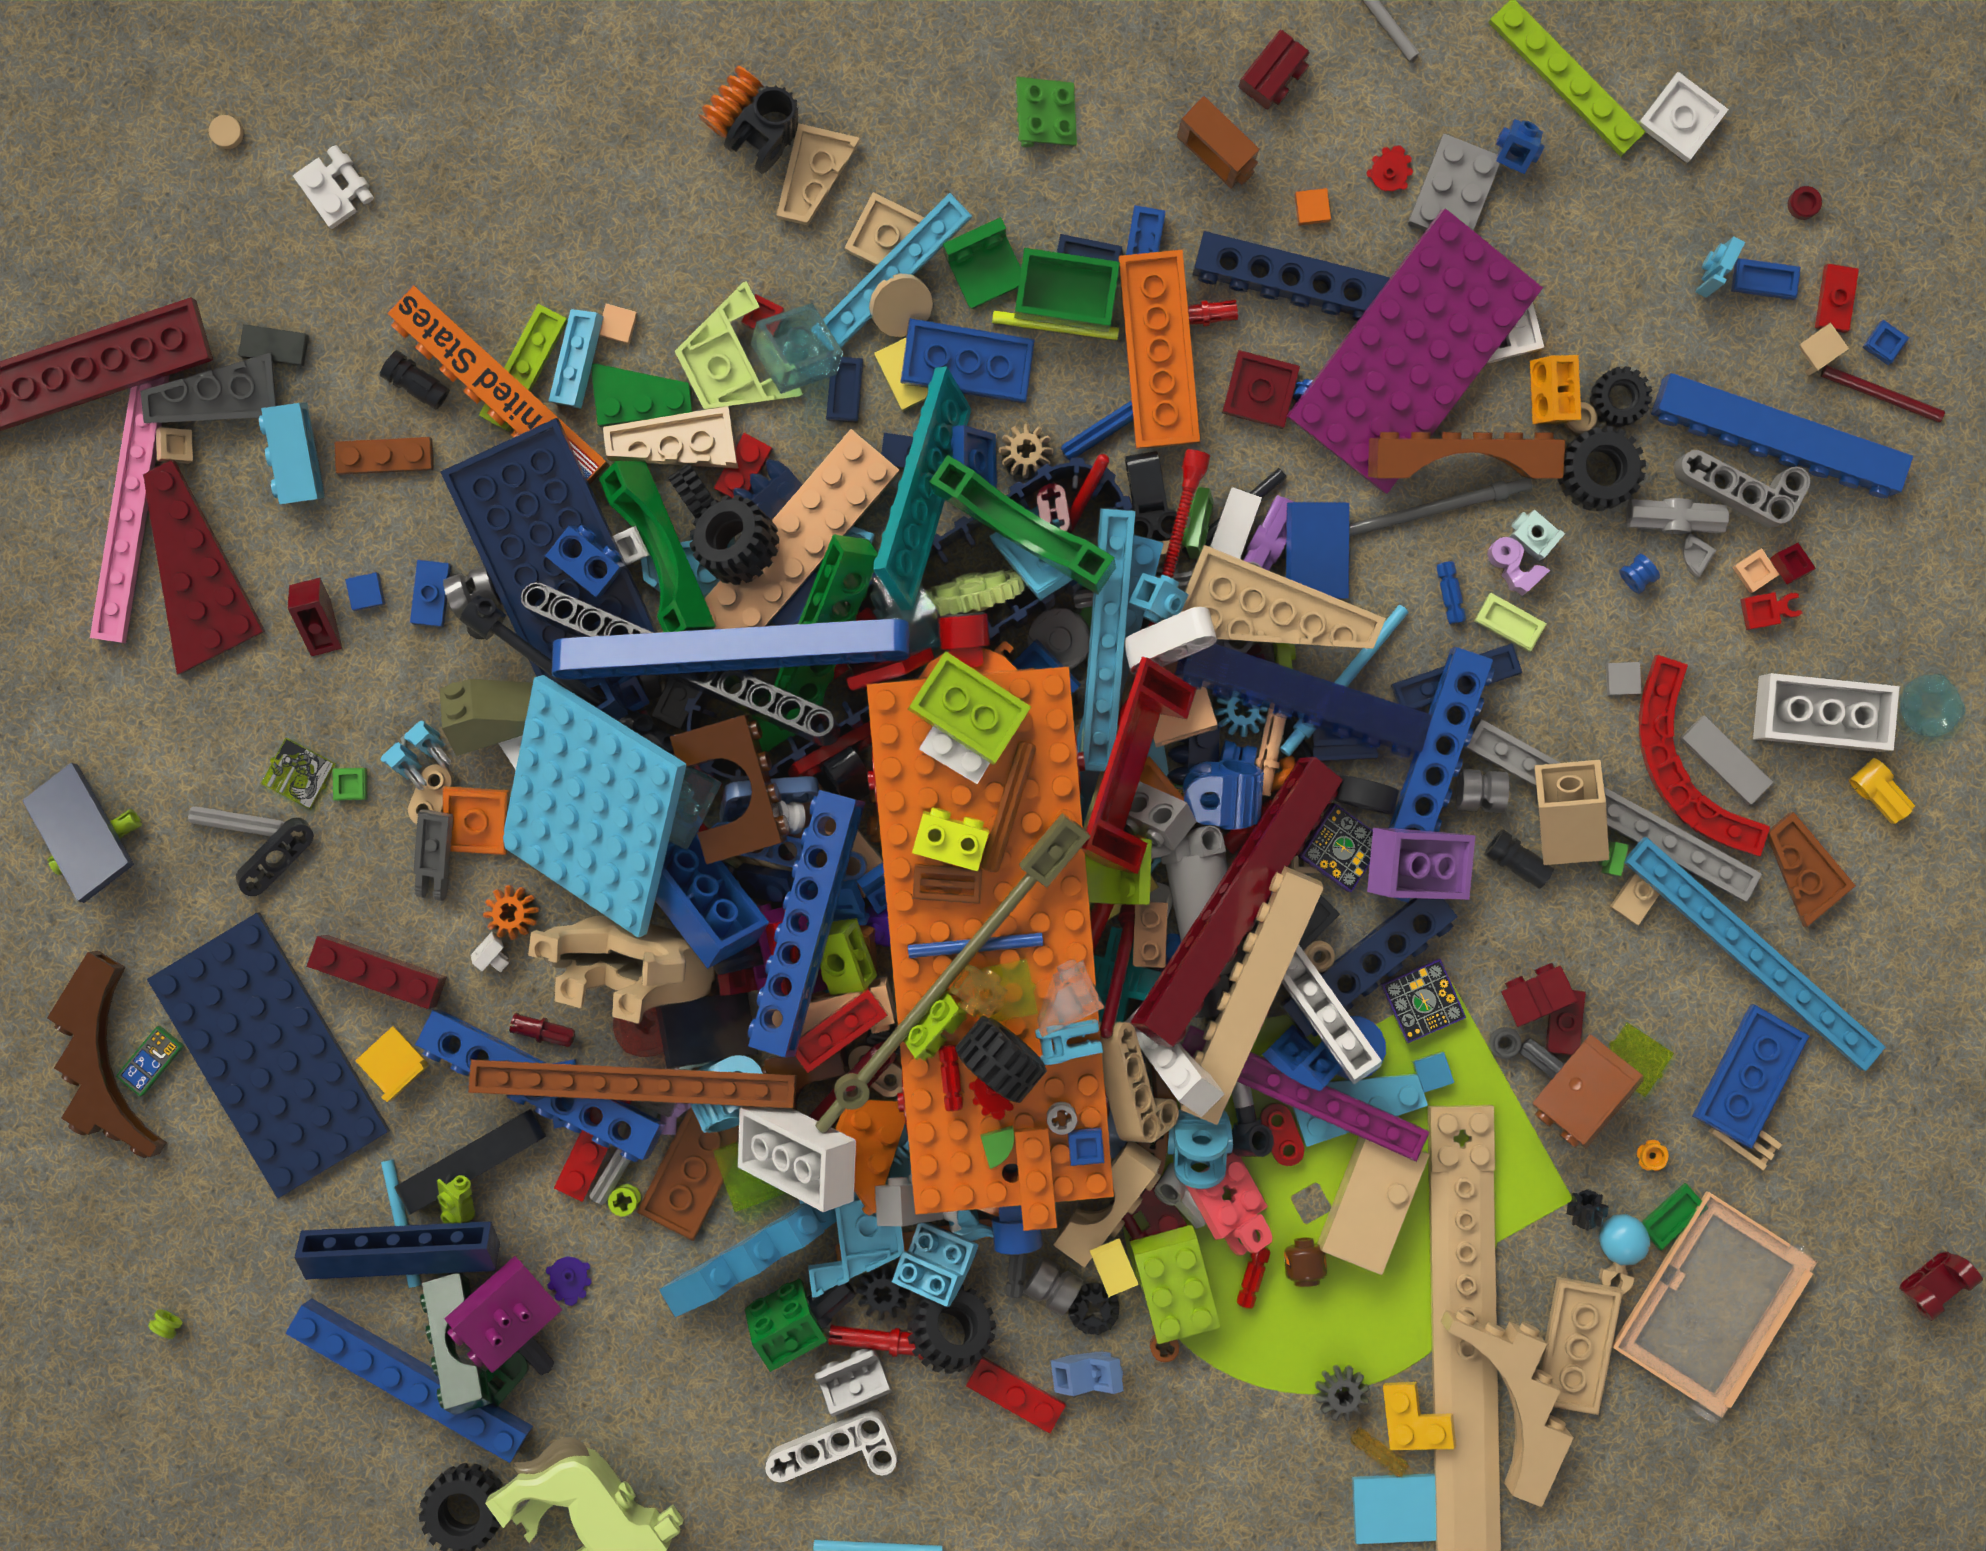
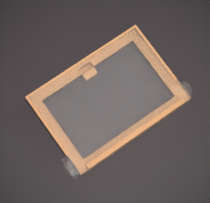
(1715, 1306)

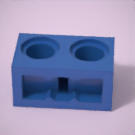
(581, 567)

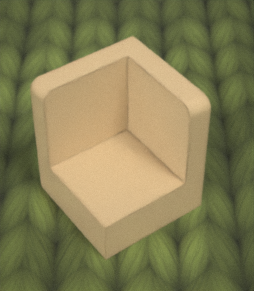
(1822, 348)

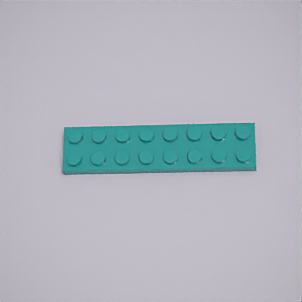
(916, 507)

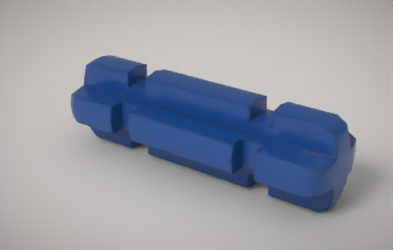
(1451, 592)

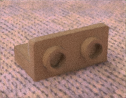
(1150, 935)

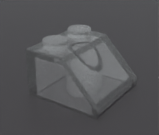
(1068, 997)

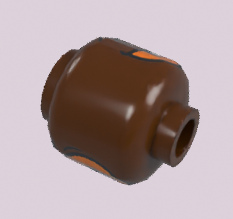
(1305, 1262)

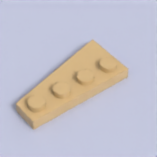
(678, 439)

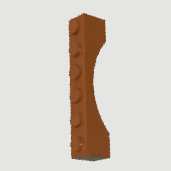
(1405, 456)

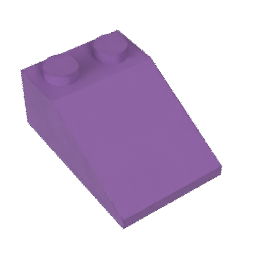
(1420, 864)

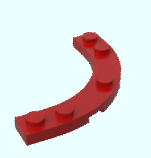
(1669, 774)

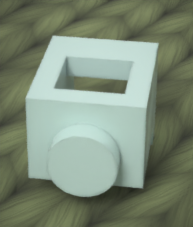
(1536, 547)

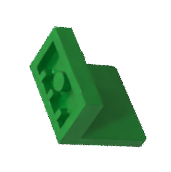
(983, 263)
(783, 1325)

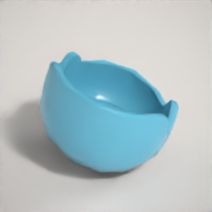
(1624, 1239)

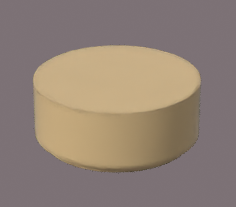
(226, 132)
(1587, 421)

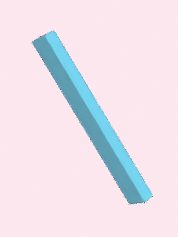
(905, 258)

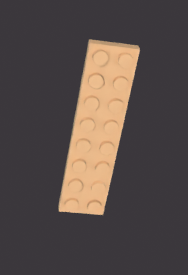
(823, 506)

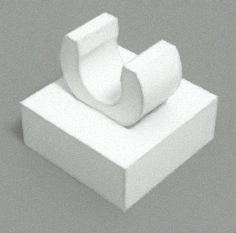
(490, 952)

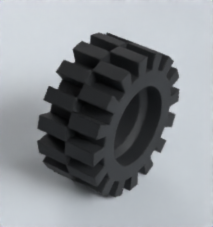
(1639, 392)
(691, 490)

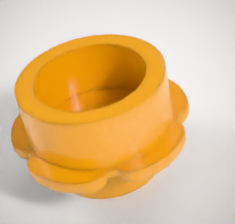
(1658, 1161)

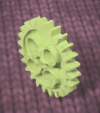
(975, 591)

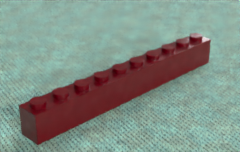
(1235, 902)

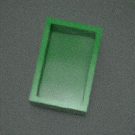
(1066, 289)

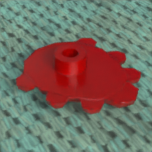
(1391, 169)
(989, 1100)

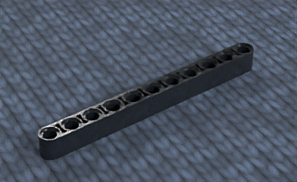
(717, 686)

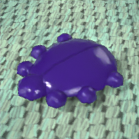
(568, 1279)

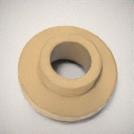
(1327, 955)

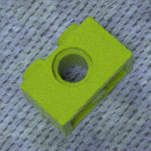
(846, 959)

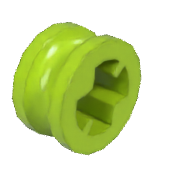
(165, 1324)

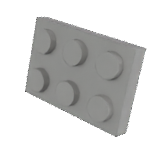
(1455, 181)

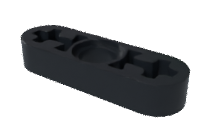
(274, 870)

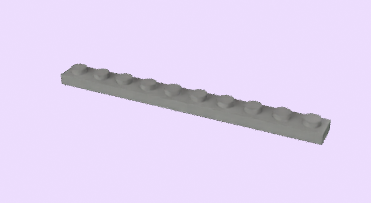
(1624, 816)

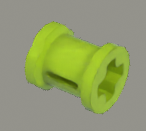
(620, 1208)

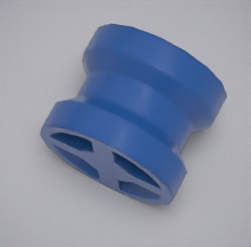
(1639, 573)

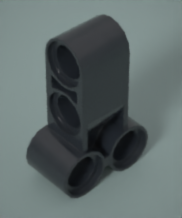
(1148, 493)

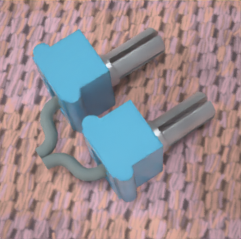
(404, 760)

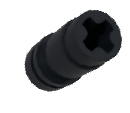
(416, 381)
(1518, 859)

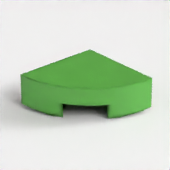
(998, 1145)

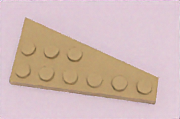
(1267, 607)

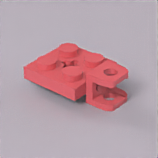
(1236, 1216)

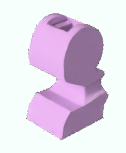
(1507, 554)

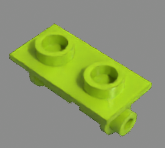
(926, 1036)
(456, 1200)

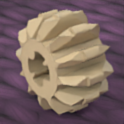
(1017, 444)

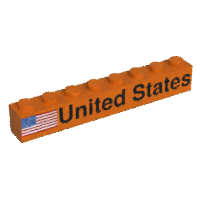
(481, 374)

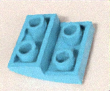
(935, 1263)

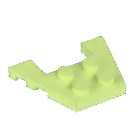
(718, 362)

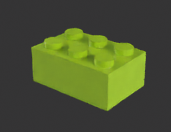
(1175, 1284)

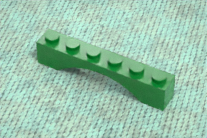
(637, 500)
(988, 505)

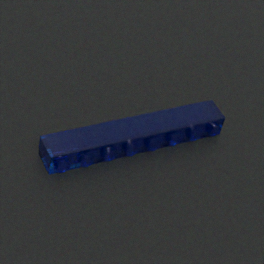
(1307, 698)

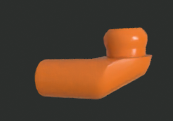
(1286, 765)

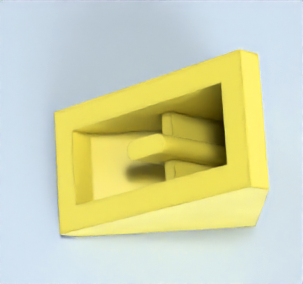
(1114, 1267)

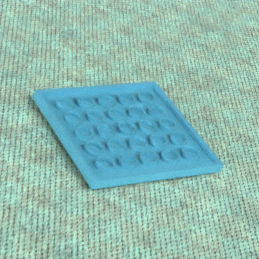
(592, 805)

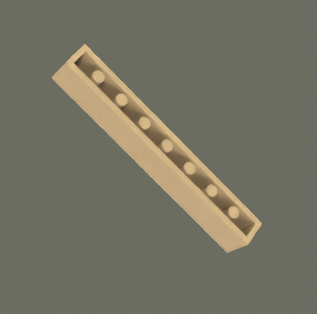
(1256, 982)

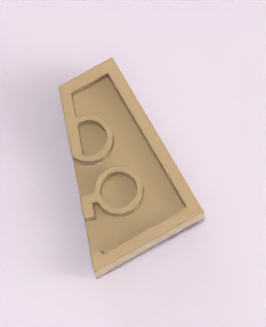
(812, 170)

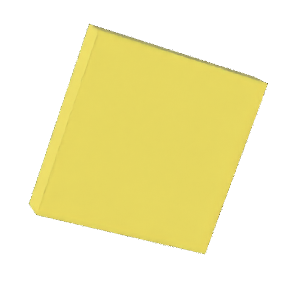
(891, 364)

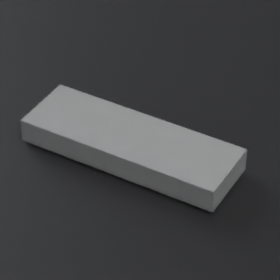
(1726, 760)

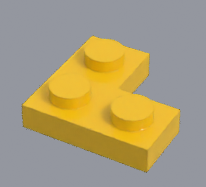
(1410, 1428)

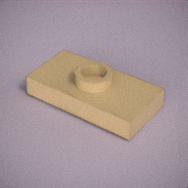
(1634, 899)

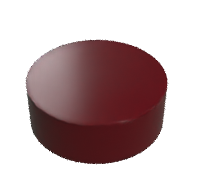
(1804, 202)

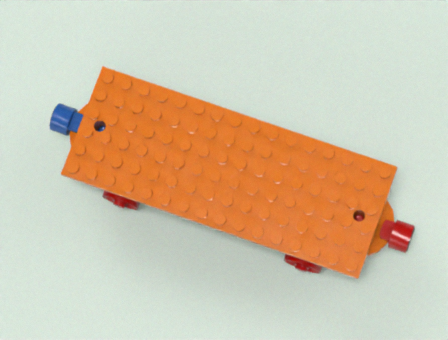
(944, 1145)

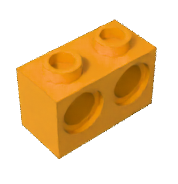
(1555, 389)

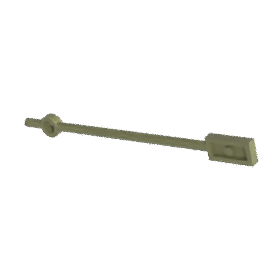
(1041, 865)

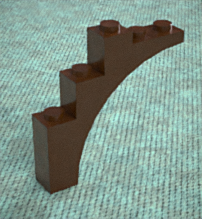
(98, 1102)

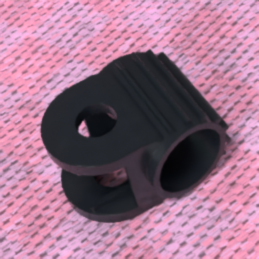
(751, 121)

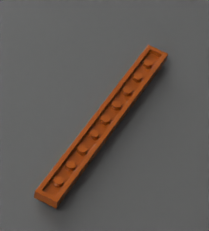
(632, 1084)

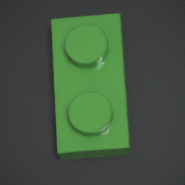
(1200, 514)

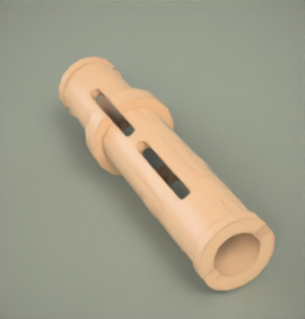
(1270, 749)

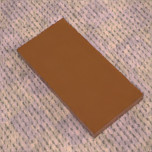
(687, 1178)

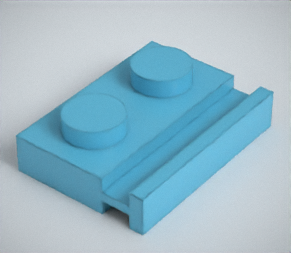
(1718, 265)

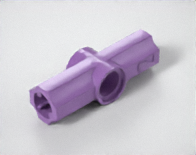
(1270, 536)

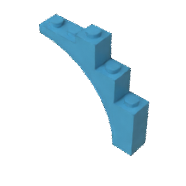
(746, 1258)

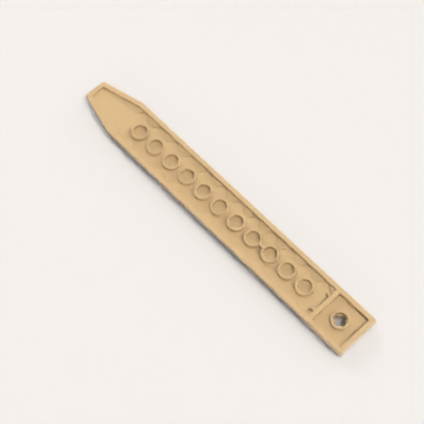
(1464, 1281)

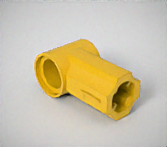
(1876, 784)

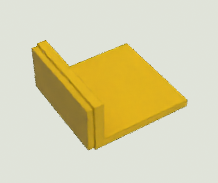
(392, 1063)

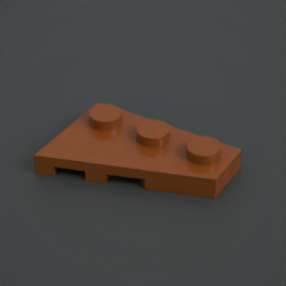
(1807, 868)

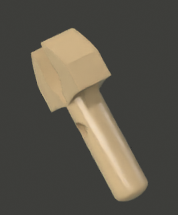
(1626, 1280)

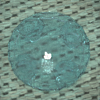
(1931, 705)

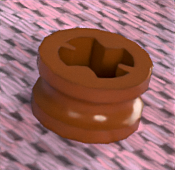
(1161, 1357)

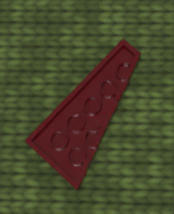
(199, 588)

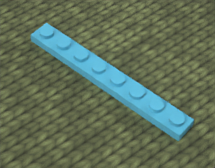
(1107, 641)

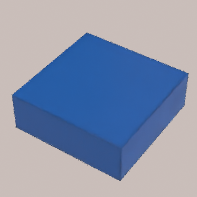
(1885, 342)
(365, 591)
(1086, 1146)

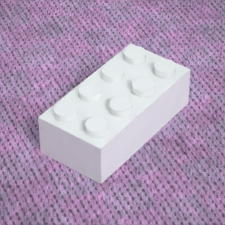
(1826, 712)
(796, 1156)

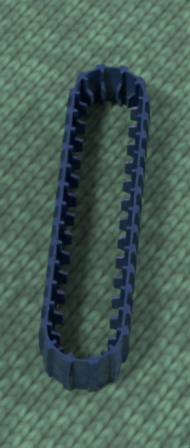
(963, 526)

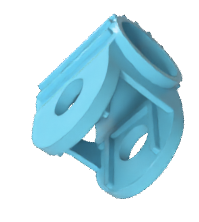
(723, 1117)
(1200, 1141)

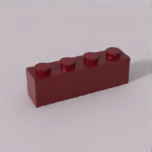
(376, 971)

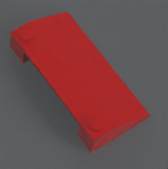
(1152, 694)

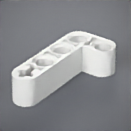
(830, 1451)

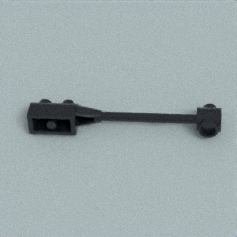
(485, 620)

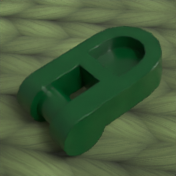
(511, 1373)

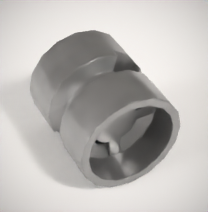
(460, 589)
(1484, 791)
(1053, 1286)

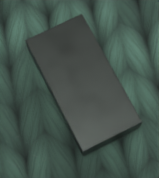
(285, 346)

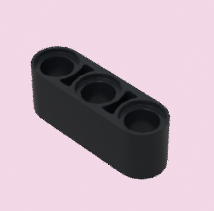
(846, 774)

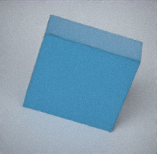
(1433, 1071)

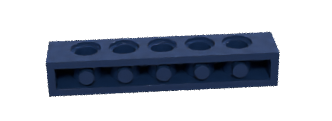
(1278, 262)
(1439, 919)

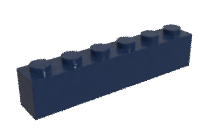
(397, 1250)

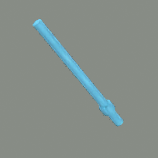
(1302, 731)

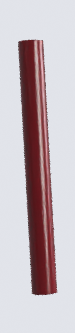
(1882, 393)

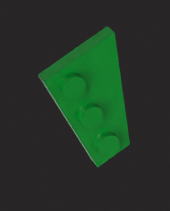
(635, 396)

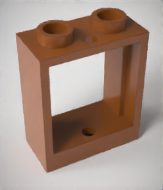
(1218, 143)

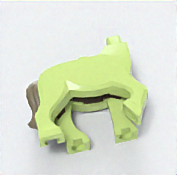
(596, 1499)

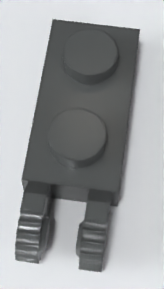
(432, 852)

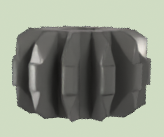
(1346, 1404)

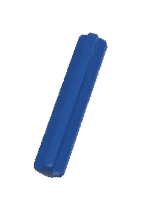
(1098, 431)

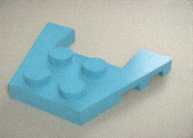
(861, 1246)

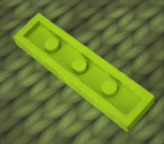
(532, 351)

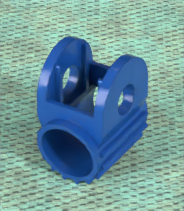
(1235, 797)

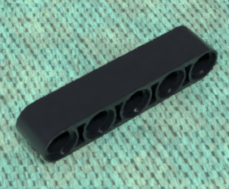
(471, 1160)

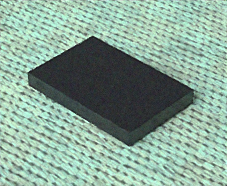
(705, 1029)

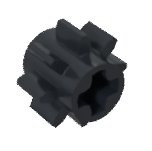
(1587, 1209)

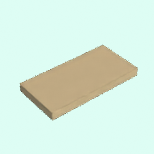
(1580, 1342)

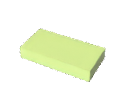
(1510, 622)

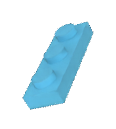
(576, 358)

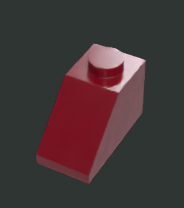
(314, 616)

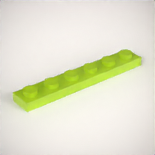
(1566, 77)

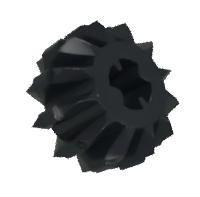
(886, 1303)

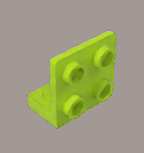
(1118, 886)

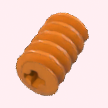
(732, 102)

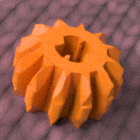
(522, 914)

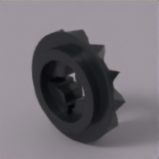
(1091, 1324)

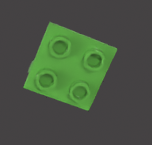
(1045, 112)

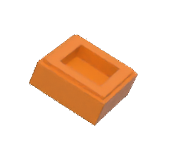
(1312, 206)

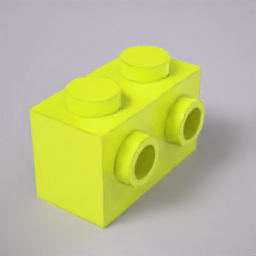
(951, 839)

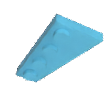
(1389, 1093)

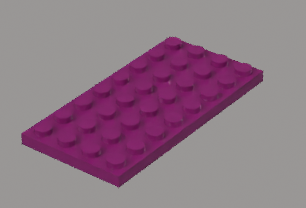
(1416, 344)

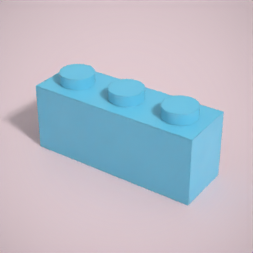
(291, 453)

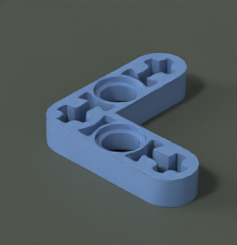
(738, 794)

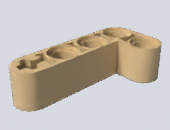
(1128, 1090)

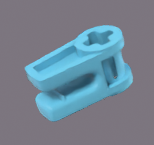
(1063, 1051)

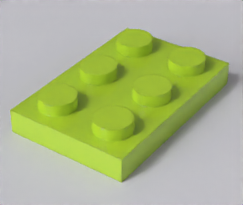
(969, 708)

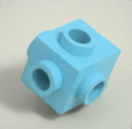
(1165, 597)

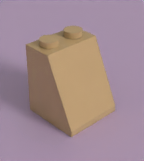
(1572, 812)

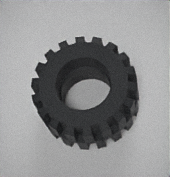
(1627, 464)
(720, 525)
(1000, 1059)
(936, 1348)
(439, 1521)

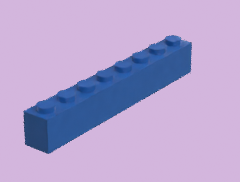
(1781, 435)
(403, 1377)

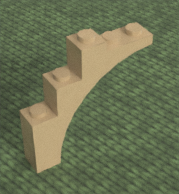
(1539, 1437)

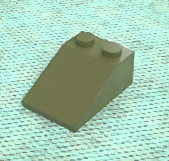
(483, 712)

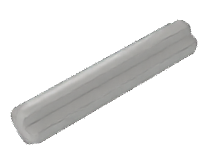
(233, 821)

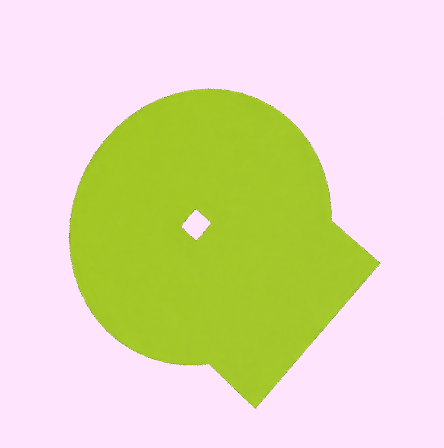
(1354, 1313)

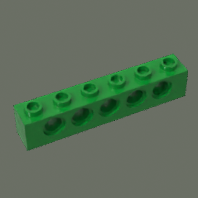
(833, 598)

